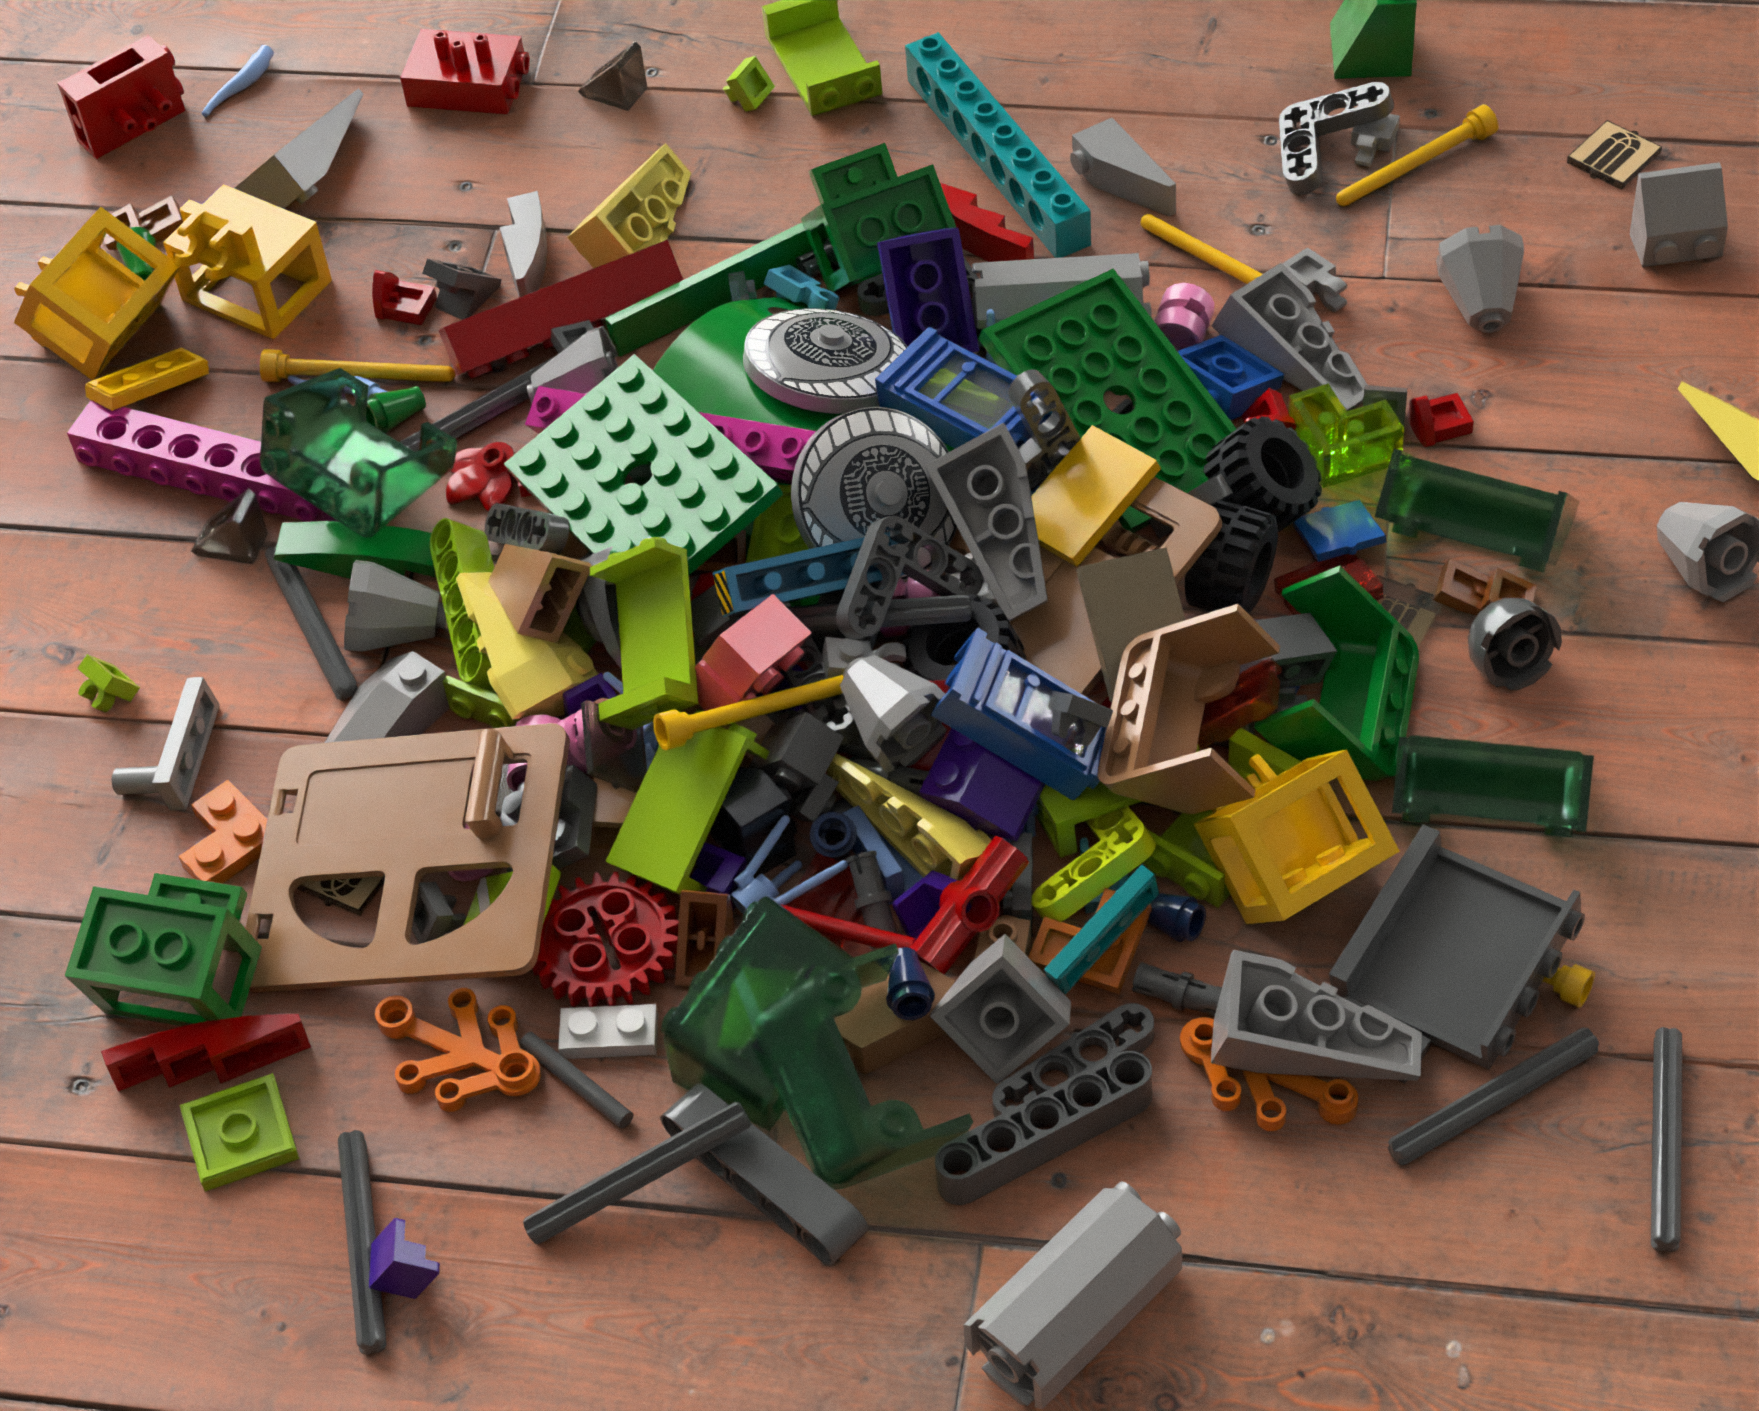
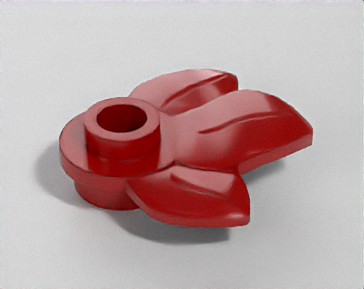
(480, 477)

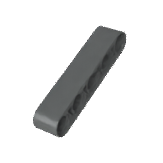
(1034, 1147)
(773, 1181)

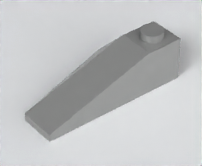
(304, 160)
(1280, 326)
(993, 508)
(394, 701)
(1292, 1026)

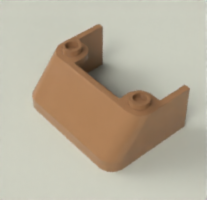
(1161, 707)

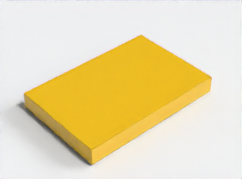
(1089, 493)

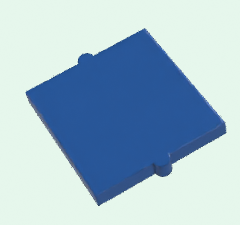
(1339, 530)

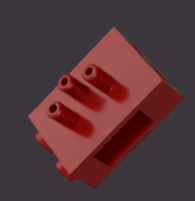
(464, 71)
(122, 96)

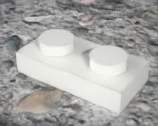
(608, 1031)

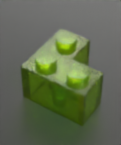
(1344, 441)

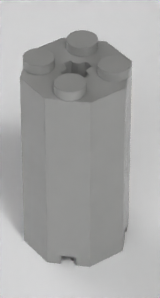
(1020, 284)
(1075, 1295)

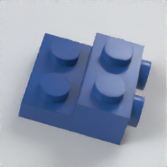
(1231, 373)

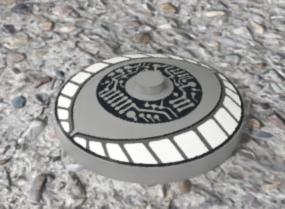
(820, 358)
(866, 470)

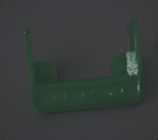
(1476, 510)
(1493, 782)
(820, 1087)

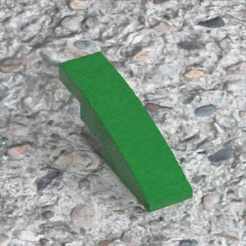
(334, 548)

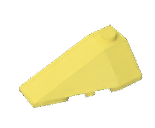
(636, 212)
(1730, 424)
(524, 670)
(915, 827)

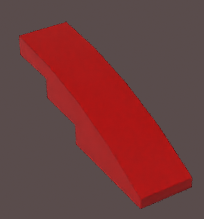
(985, 231)
(222, 1045)

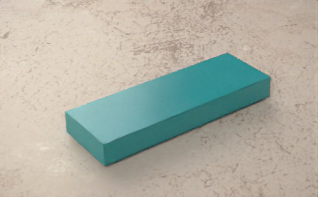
(1103, 929)

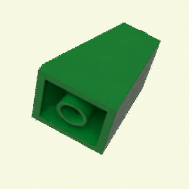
(1373, 38)

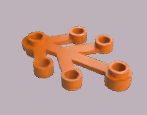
(460, 1052)
(1331, 1110)

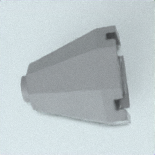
(1482, 274)
(579, 365)
(1711, 546)
(389, 609)
(892, 710)

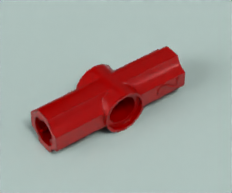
(987, 885)

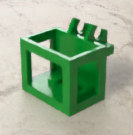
(866, 205)
(163, 949)

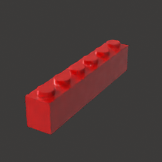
(528, 320)

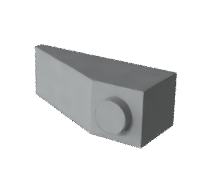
(1121, 167)

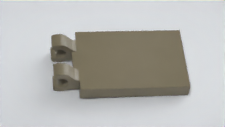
(1127, 600)

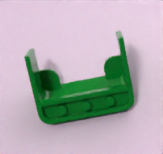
(1365, 687)

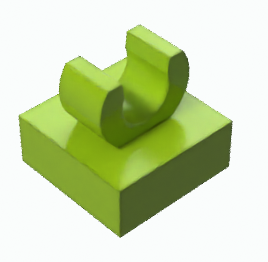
(749, 84)
(106, 681)

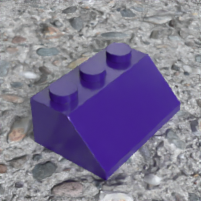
(928, 287)
(981, 787)

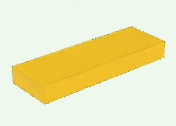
(146, 378)

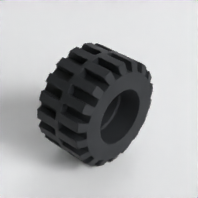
(1267, 469)
(1235, 562)
(934, 646)

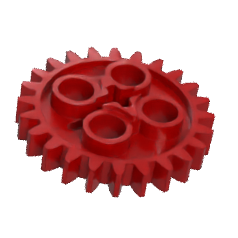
(644, 924)

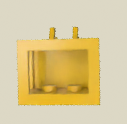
(252, 243)
(90, 302)
(1294, 837)

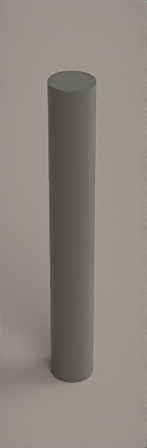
(576, 1080)

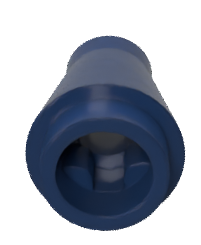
(829, 827)
(1177, 916)
(908, 987)

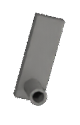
(182, 752)

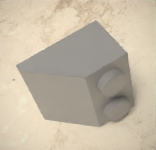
(1679, 215)
(1002, 1009)

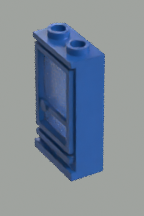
(951, 391)
(1004, 708)

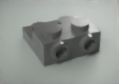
(574, 819)

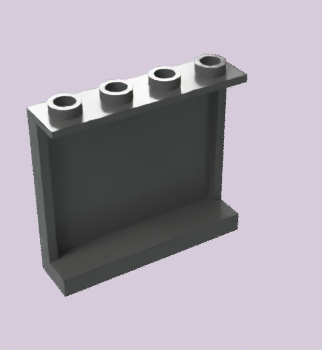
(1456, 949)

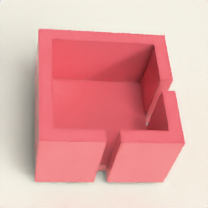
(750, 655)

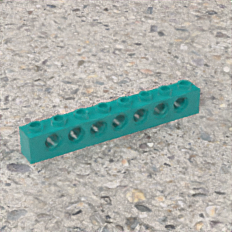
(999, 146)

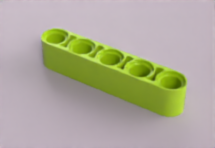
(454, 551)

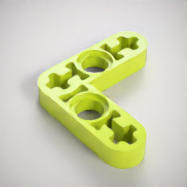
(1096, 867)

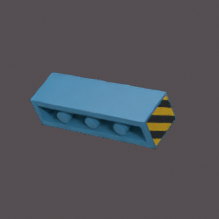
(790, 576)

